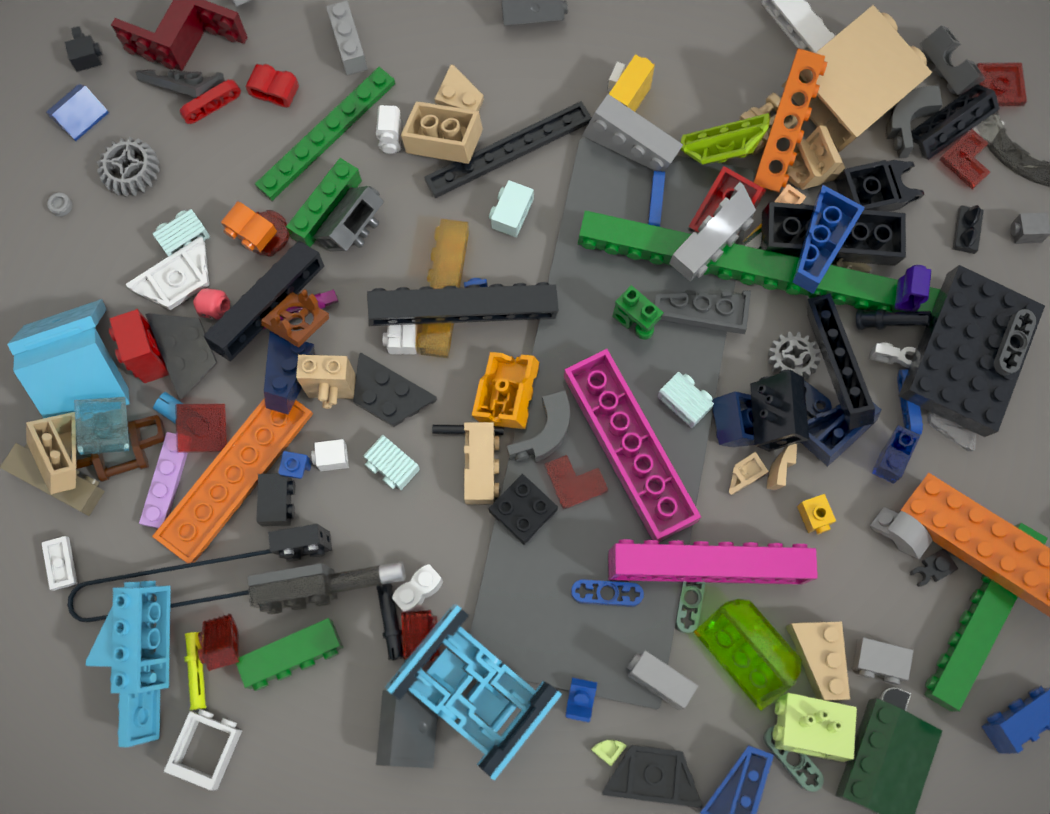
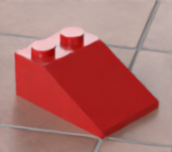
(722, 188)

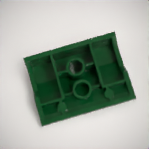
(889, 760)

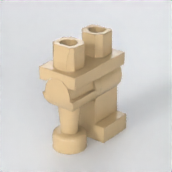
(772, 104)

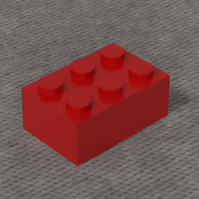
(137, 346)

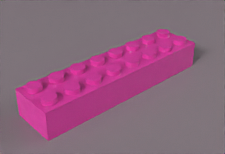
(631, 446)
(712, 563)

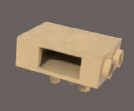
(326, 378)

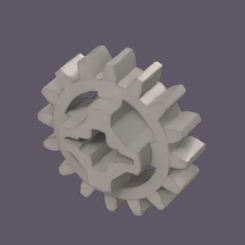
(797, 353)

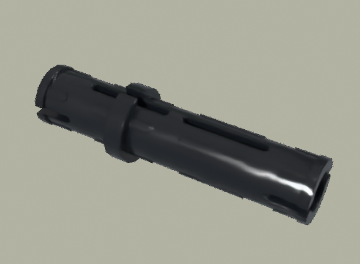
(390, 622)

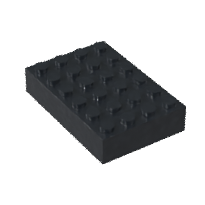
(957, 353)

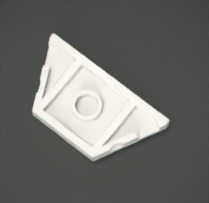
(175, 277)

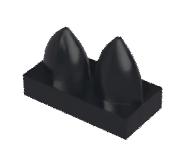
(968, 229)

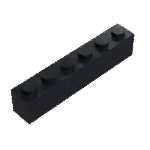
(244, 318)
(840, 361)

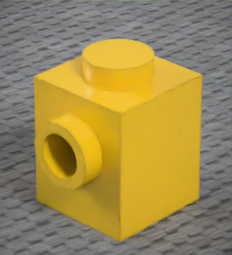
(816, 514)

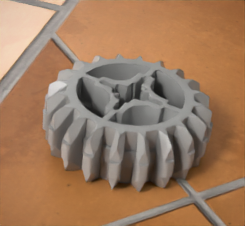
(134, 173)

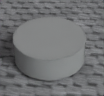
(59, 204)

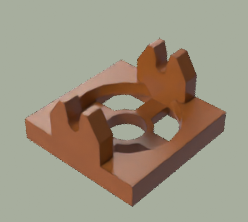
(283, 328)

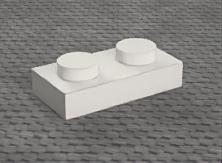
(59, 563)

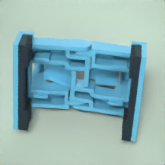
(486, 700)

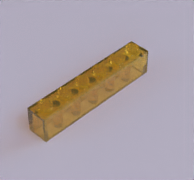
(446, 271)

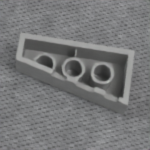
(631, 135)

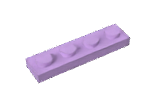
(164, 484)

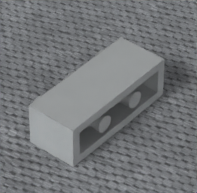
(347, 37)

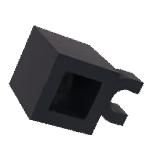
(83, 51)

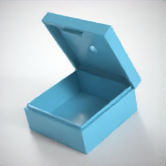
(66, 361)

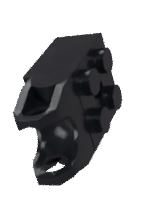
(878, 185)

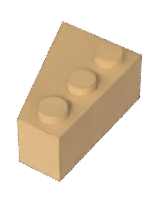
(54, 450)
(480, 463)
(823, 657)

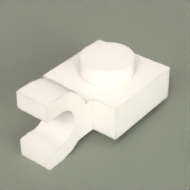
(888, 354)

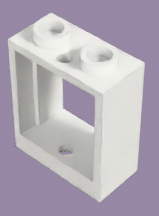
(192, 775)

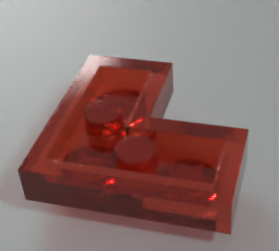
(962, 159)
(574, 489)

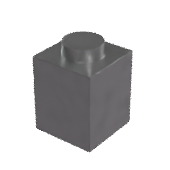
(1030, 228)

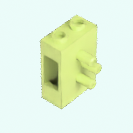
(815, 727)

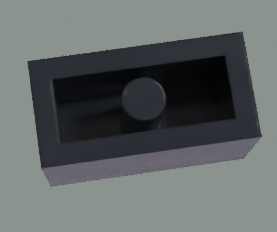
(274, 500)

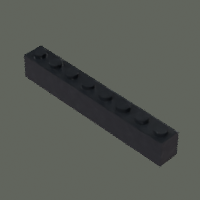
(462, 304)

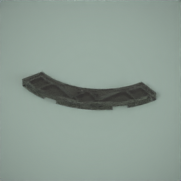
(1011, 153)

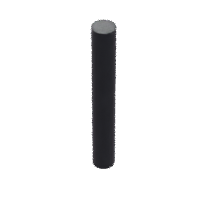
(459, 429)

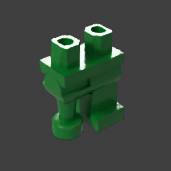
(636, 308)

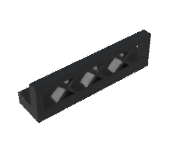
(955, 122)

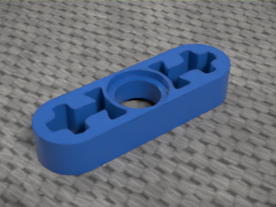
(656, 198)
(910, 412)
(614, 585)

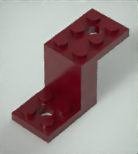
(180, 32)

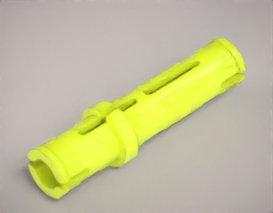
(195, 672)

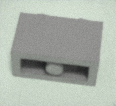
(882, 660)

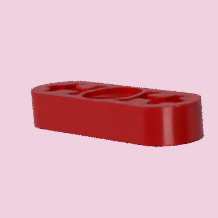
(210, 101)

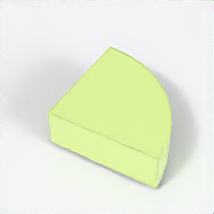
(609, 750)

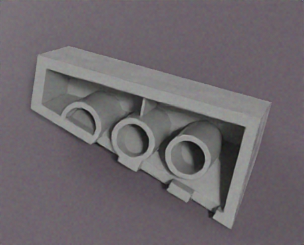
(714, 234)

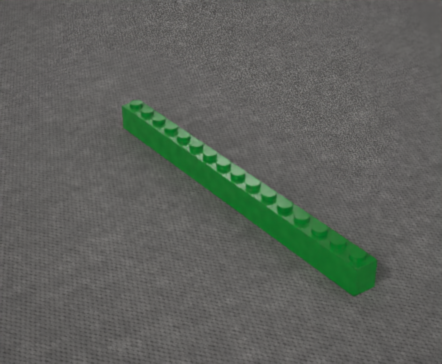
(741, 263)

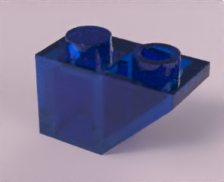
(896, 454)

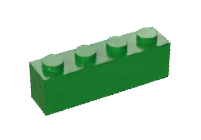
(323, 201)
(288, 654)

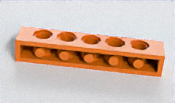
(802, 60)

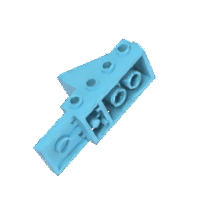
(128, 648)

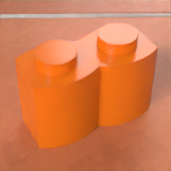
(248, 226)

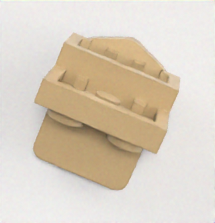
(815, 160)

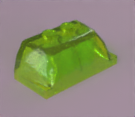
(750, 651)

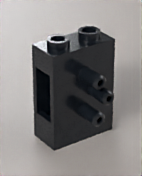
(779, 410)

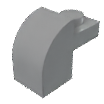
(904, 530)

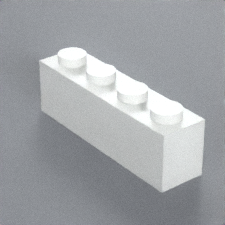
(799, 23)

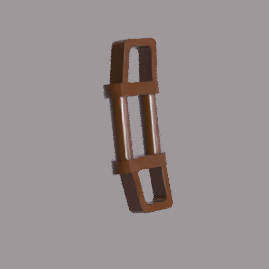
(138, 447)

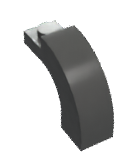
(917, 103)
(550, 439)

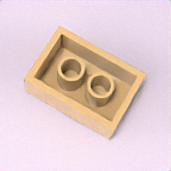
(442, 132)

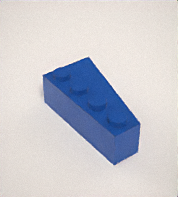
(827, 231)

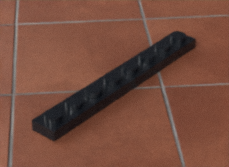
(508, 149)

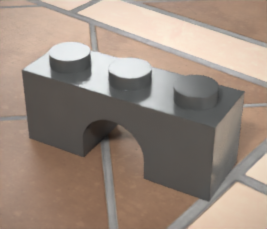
(939, 49)

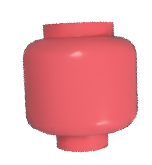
(211, 303)

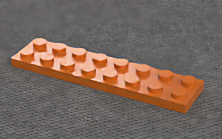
(229, 480)

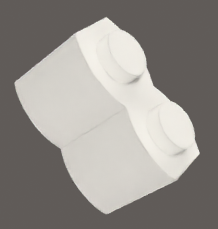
(389, 129)
(422, 585)

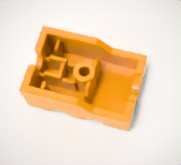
(506, 390)

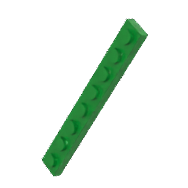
(325, 133)

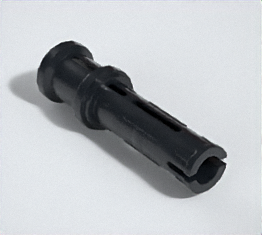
(882, 319)

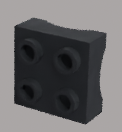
(523, 508)

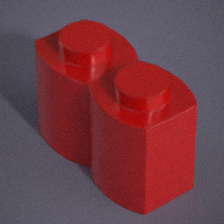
(272, 85)

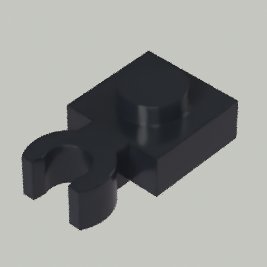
(936, 566)

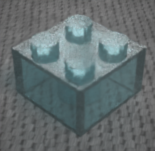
(101, 425)

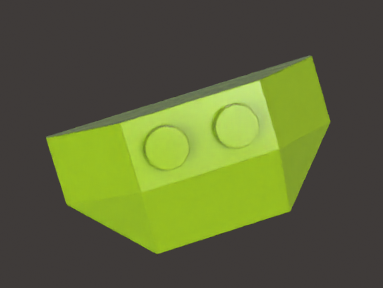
(726, 140)

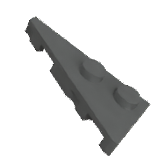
(182, 81)

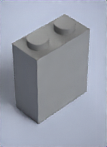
(661, 680)

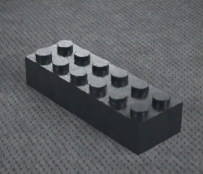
(875, 238)

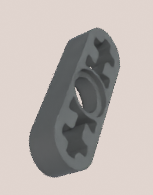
(1024, 336)

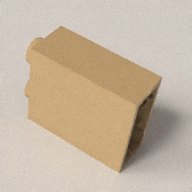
(864, 76)

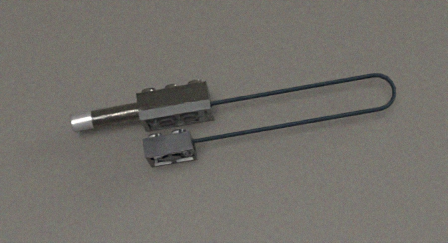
(287, 587)

